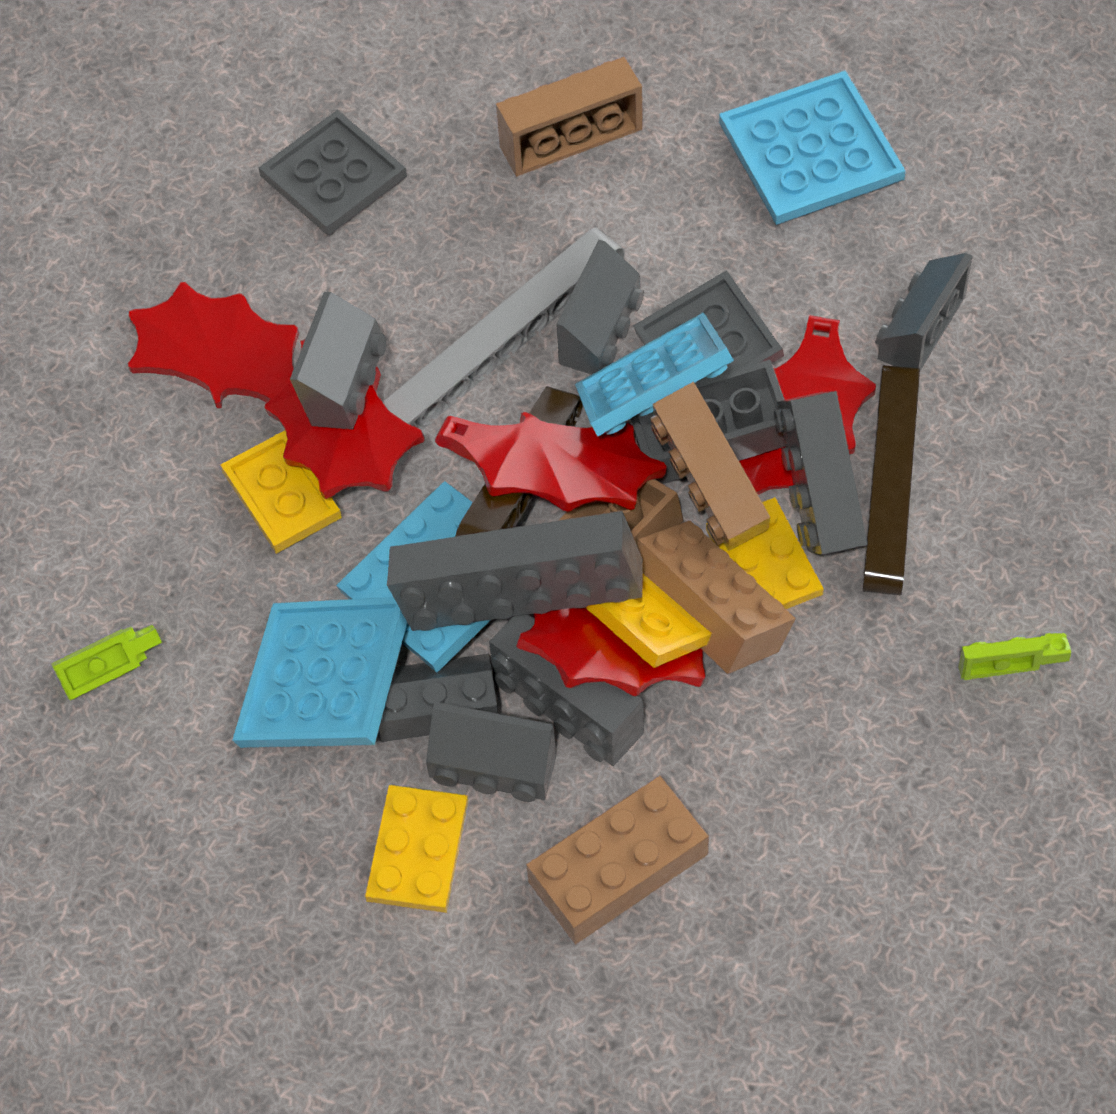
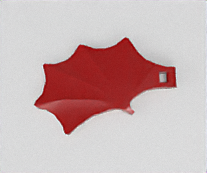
(214, 345)
(814, 368)
(340, 455)
(553, 460)
(591, 652)

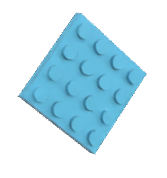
(811, 147)
(652, 373)
(432, 520)
(322, 674)

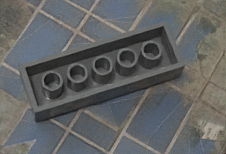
(516, 571)

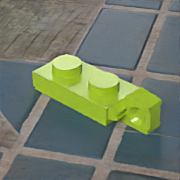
(1012, 656)
(104, 660)

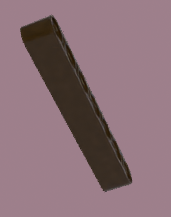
(891, 480)
(505, 510)

